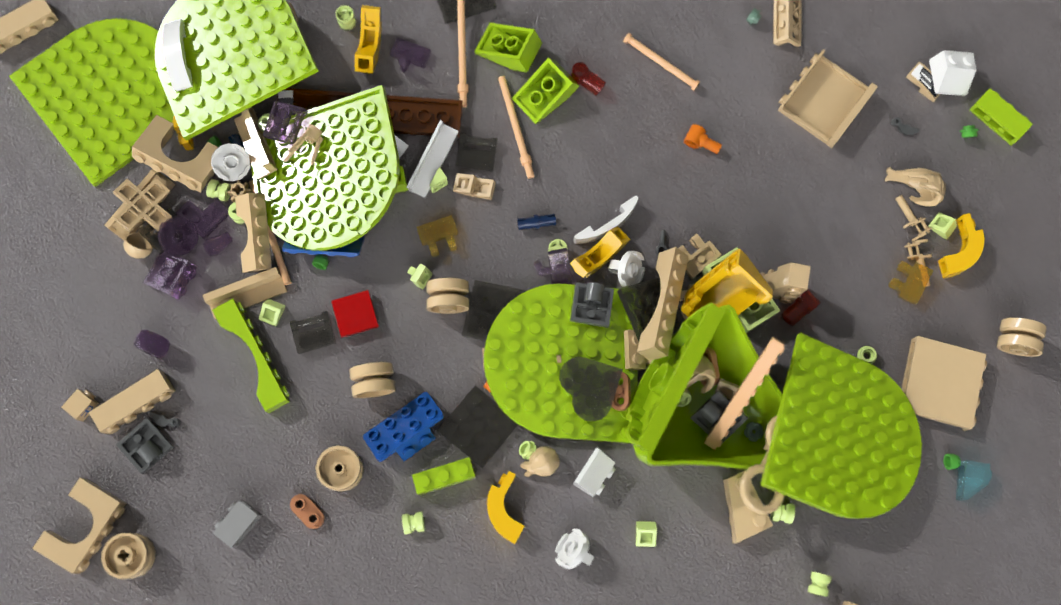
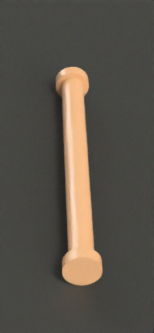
(662, 62)

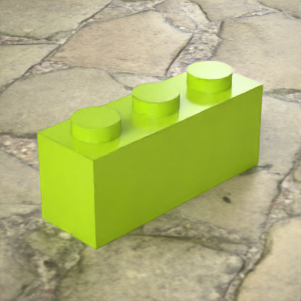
(1001, 116)
(443, 476)

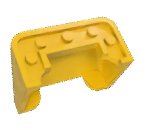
(729, 283)

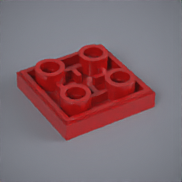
(354, 313)

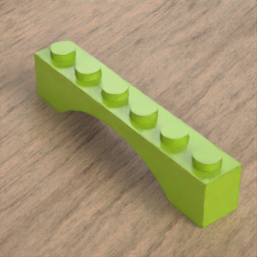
(269, 389)

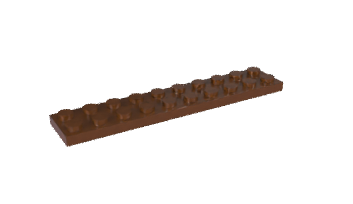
(407, 114)

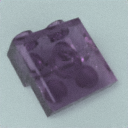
(170, 275)

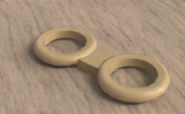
(750, 472)

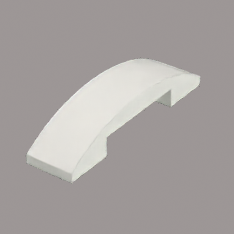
(175, 55)
(588, 235)

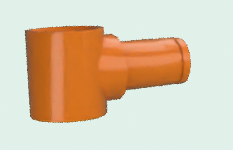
(698, 138)

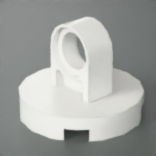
(230, 162)
(628, 268)
(573, 550)

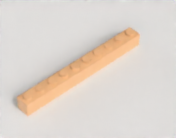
(745, 391)

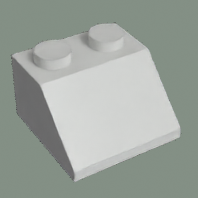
(952, 72)
(594, 473)

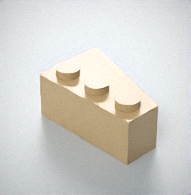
(788, 281)
(743, 520)

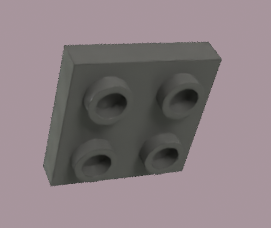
(592, 304)
(711, 411)
(145, 445)

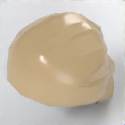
(137, 245)
(541, 462)

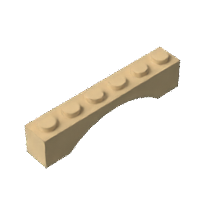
(657, 335)

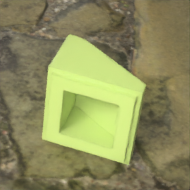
(439, 181)
(943, 225)
(271, 312)
(646, 533)

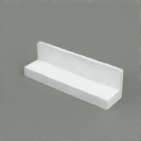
(432, 159)

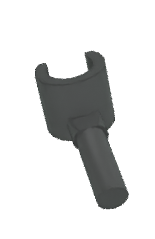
(662, 242)

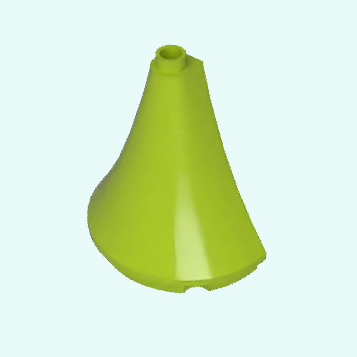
(666, 432)

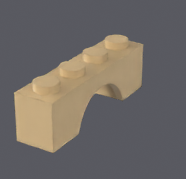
(257, 253)

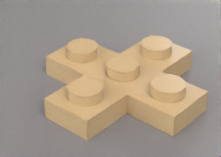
(142, 204)

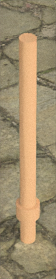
(462, 86)
(525, 159)
(276, 251)

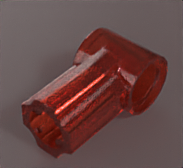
(588, 79)
(804, 305)

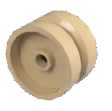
(447, 295)
(1021, 337)
(372, 380)
(331, 460)
(116, 552)

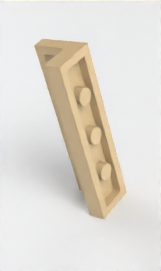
(784, 23)
(119, 230)

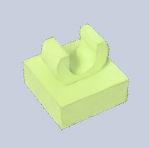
(420, 275)

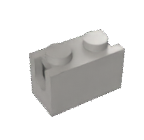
(236, 524)

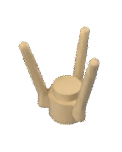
(311, 135)

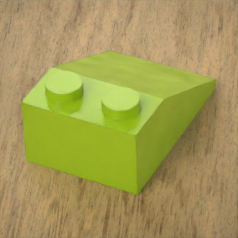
(509, 46)
(545, 90)

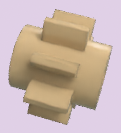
(235, 189)

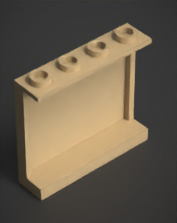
(825, 99)
(944, 381)

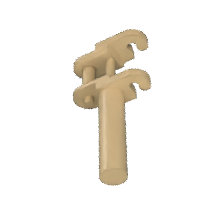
(912, 219)
(919, 257)

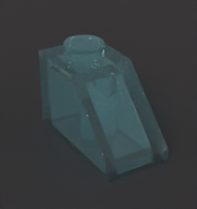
(972, 478)

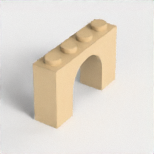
(149, 147)
(104, 509)

